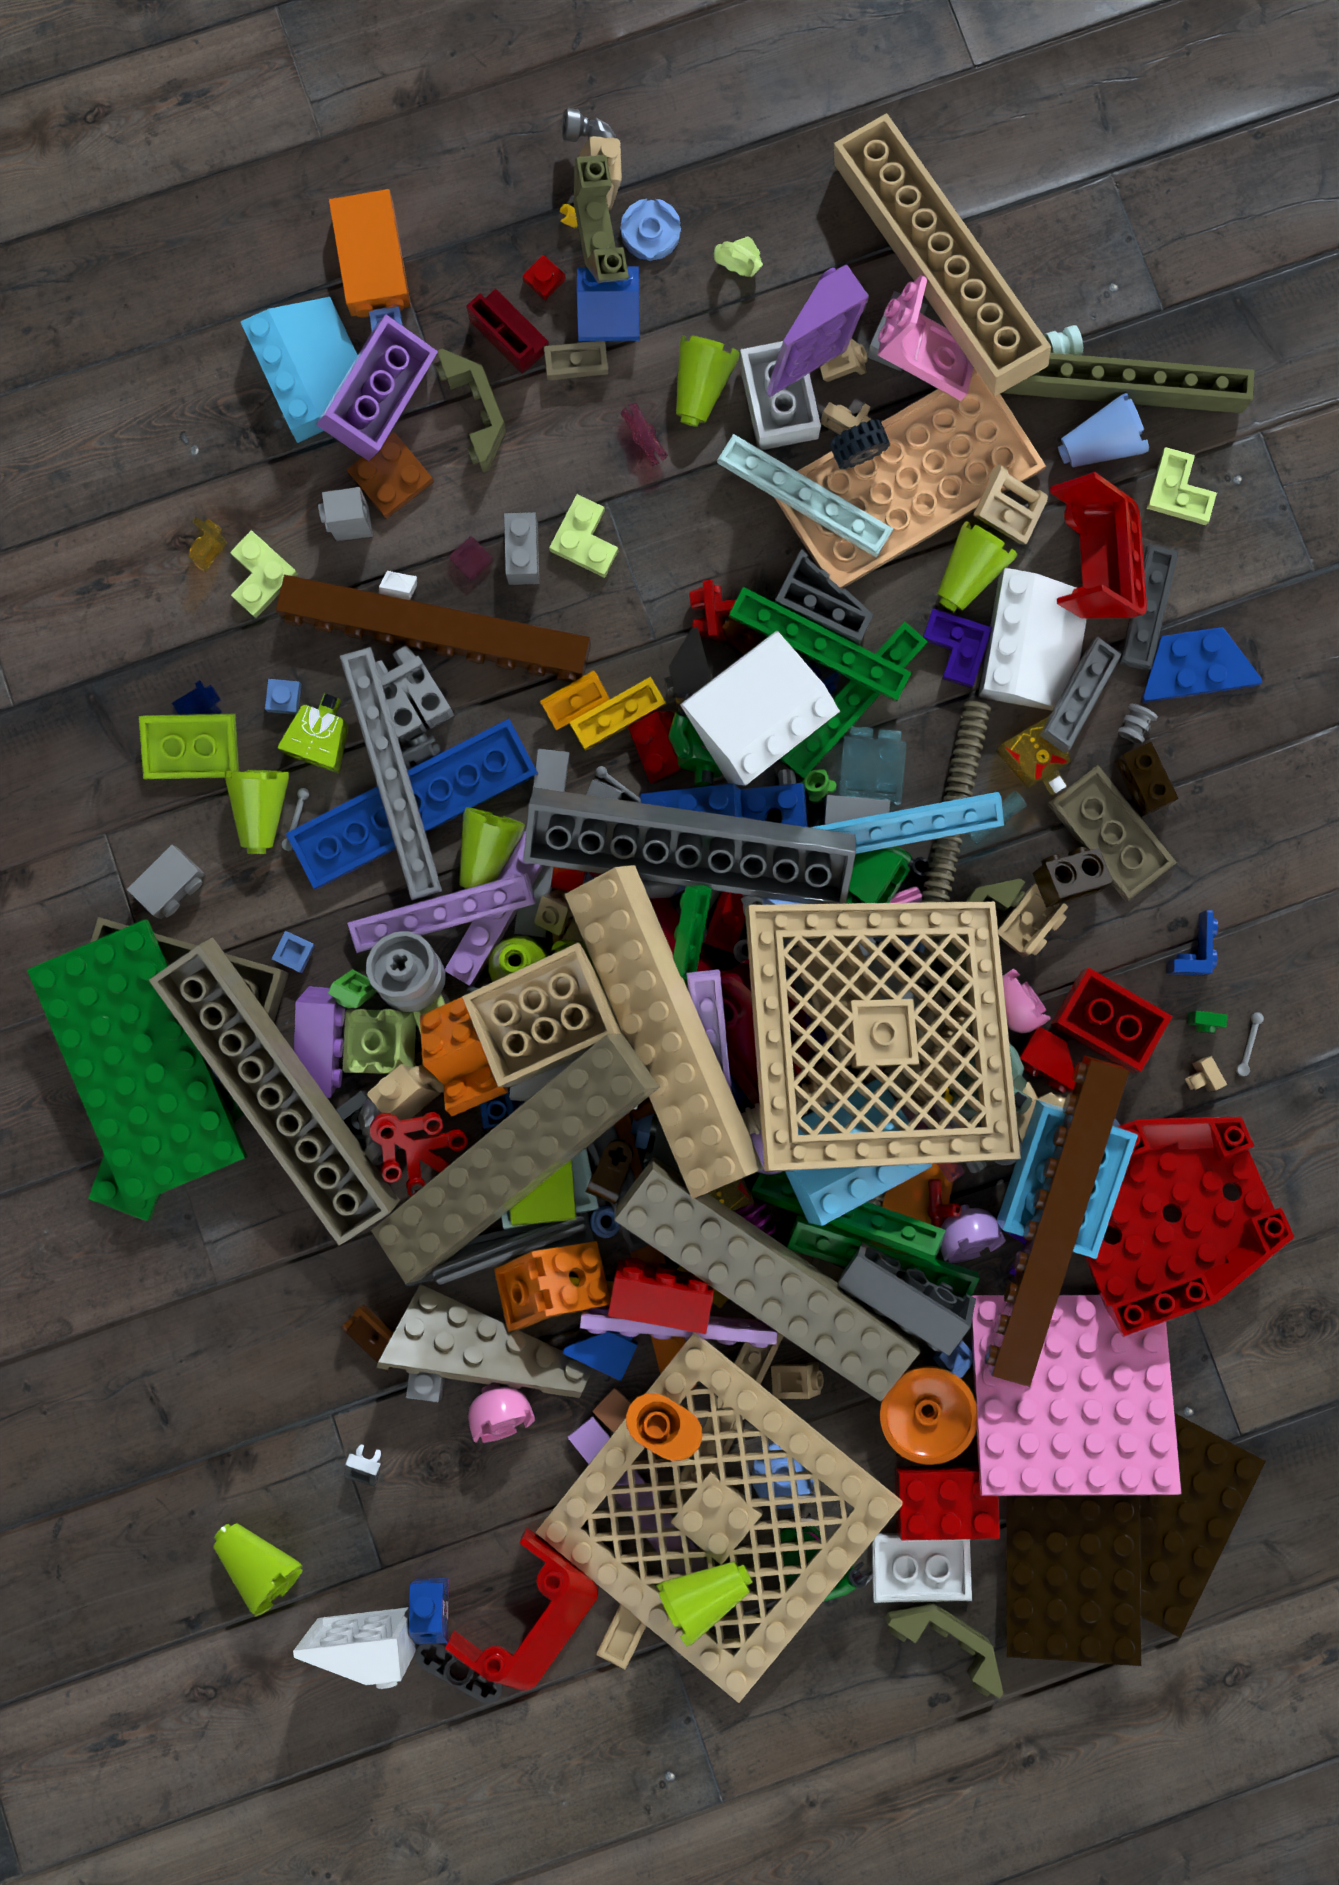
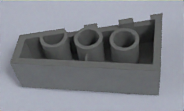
(908, 1298)

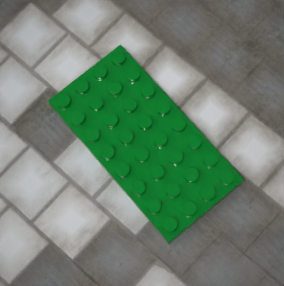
(135, 1065)

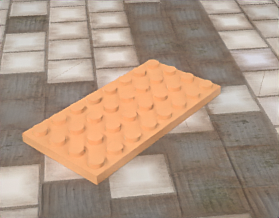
(924, 478)

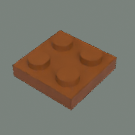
(390, 476)

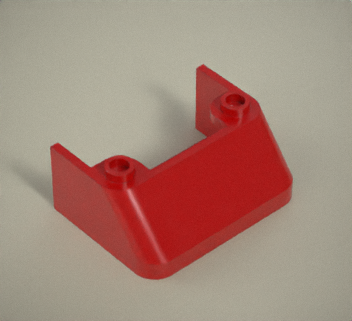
(1108, 547)
(571, 1598)

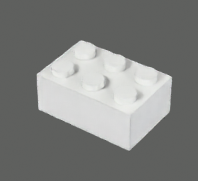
(784, 417)

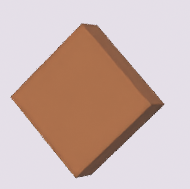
(612, 1409)

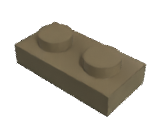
(576, 360)

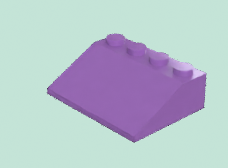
(821, 328)

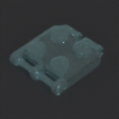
(873, 764)

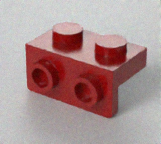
(654, 746)

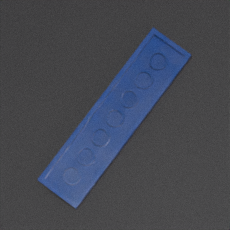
(442, 788)

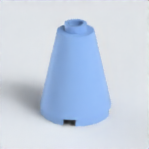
(1106, 435)

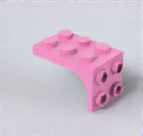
(923, 344)

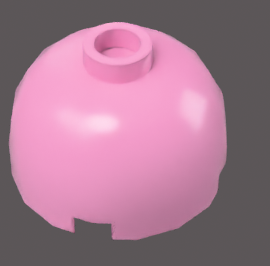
(1022, 1005)
(498, 1412)

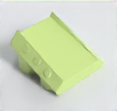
(378, 1040)

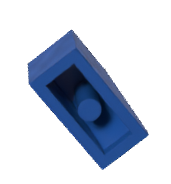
(604, 1352)

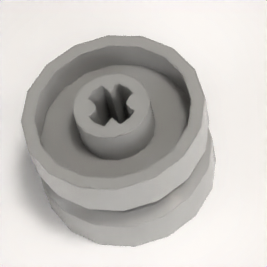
(405, 971)

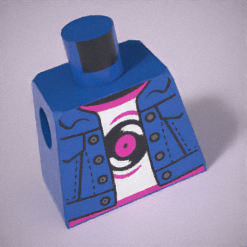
(429, 1610)

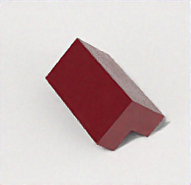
(507, 329)

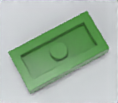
(352, 989)

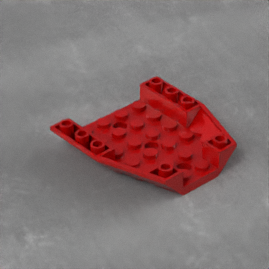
(1216, 1244)

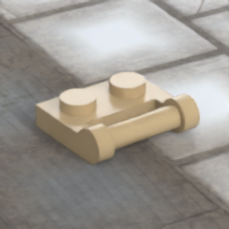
(1005, 513)

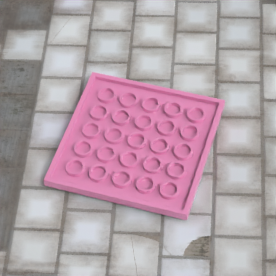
(1093, 1413)

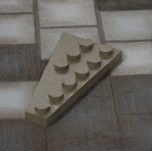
(472, 1347)

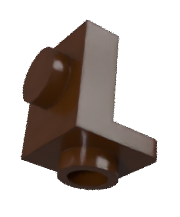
(741, 637)

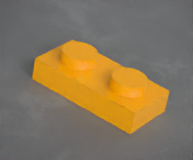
(574, 700)

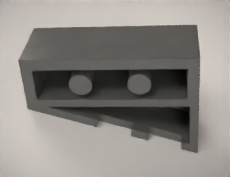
(822, 601)

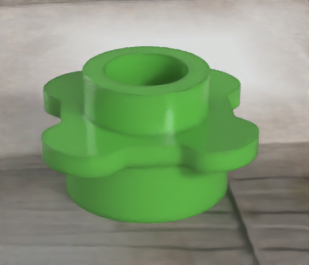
(815, 778)

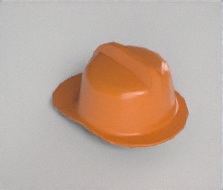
(664, 1427)

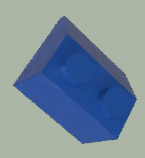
(608, 308)

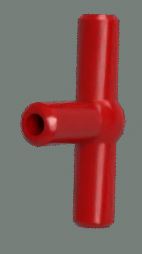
(936, 1210)

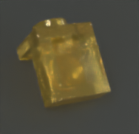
(206, 548)

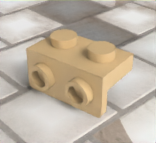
(1030, 923)

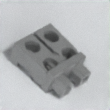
(409, 683)

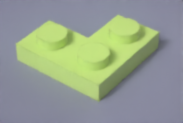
(1172, 493)
(576, 539)
(267, 574)

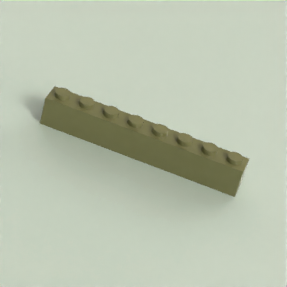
(1143, 381)

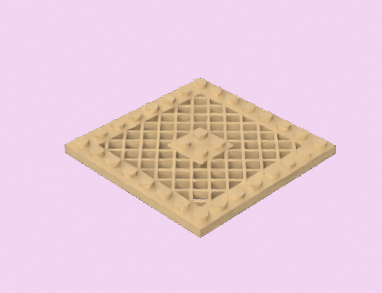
(881, 1035)
(721, 1517)

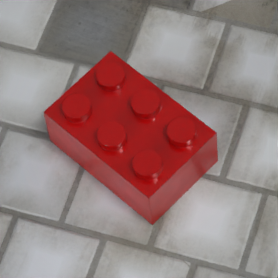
(1111, 1020)
(660, 1296)
(944, 1504)

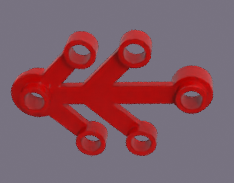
(416, 1148)

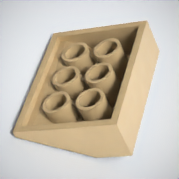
(541, 1016)

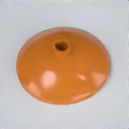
(931, 1436)

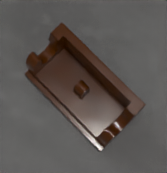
(368, 1332)

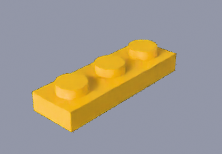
(617, 713)

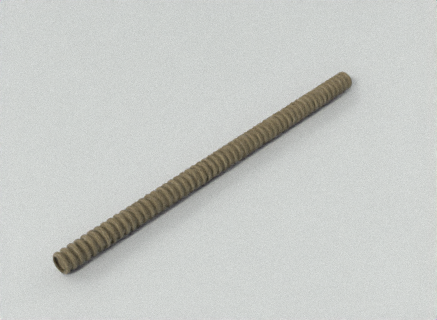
(947, 847)

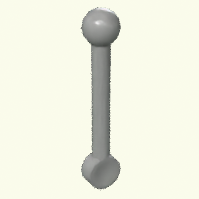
(601, 772)
(302, 794)
(1243, 1068)

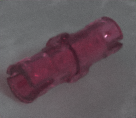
(644, 434)

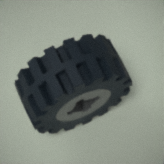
(859, 444)

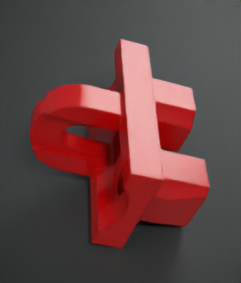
(716, 610)

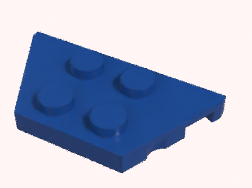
(1197, 665)

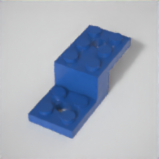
(732, 801)

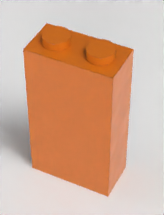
(369, 252)

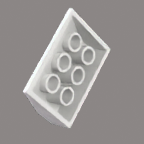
(1031, 641)
(759, 709)
(361, 1646)

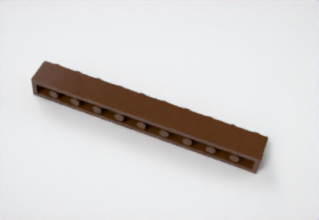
(434, 628)
(1056, 1220)

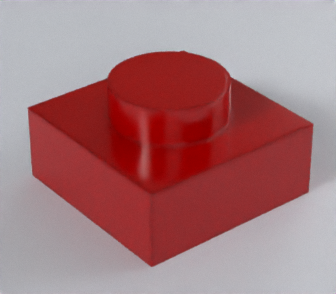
(544, 277)

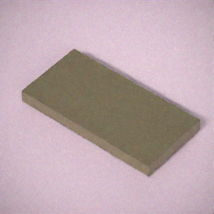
(1105, 820)

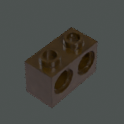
(1146, 779)
(1074, 880)

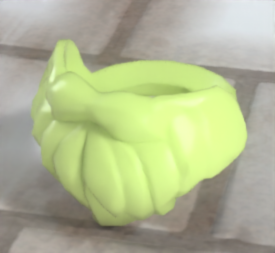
(739, 256)

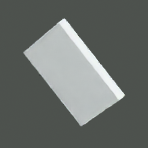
(920, 1570)

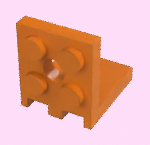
(540, 1285)

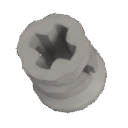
(1137, 723)

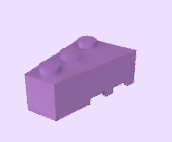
(319, 1037)

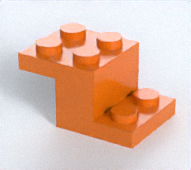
(457, 1057)

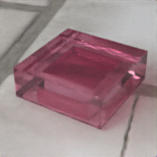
(471, 558)

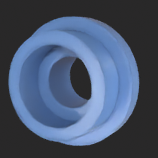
(613, 1227)

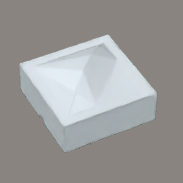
(398, 585)

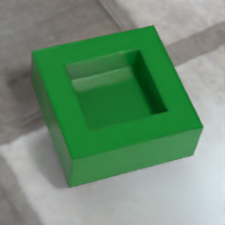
(1207, 1021)

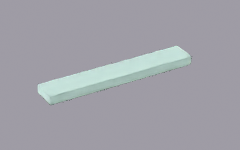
(804, 495)

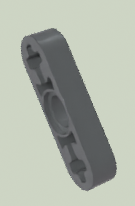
(460, 1683)

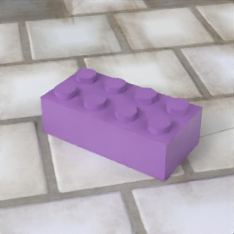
(377, 388)

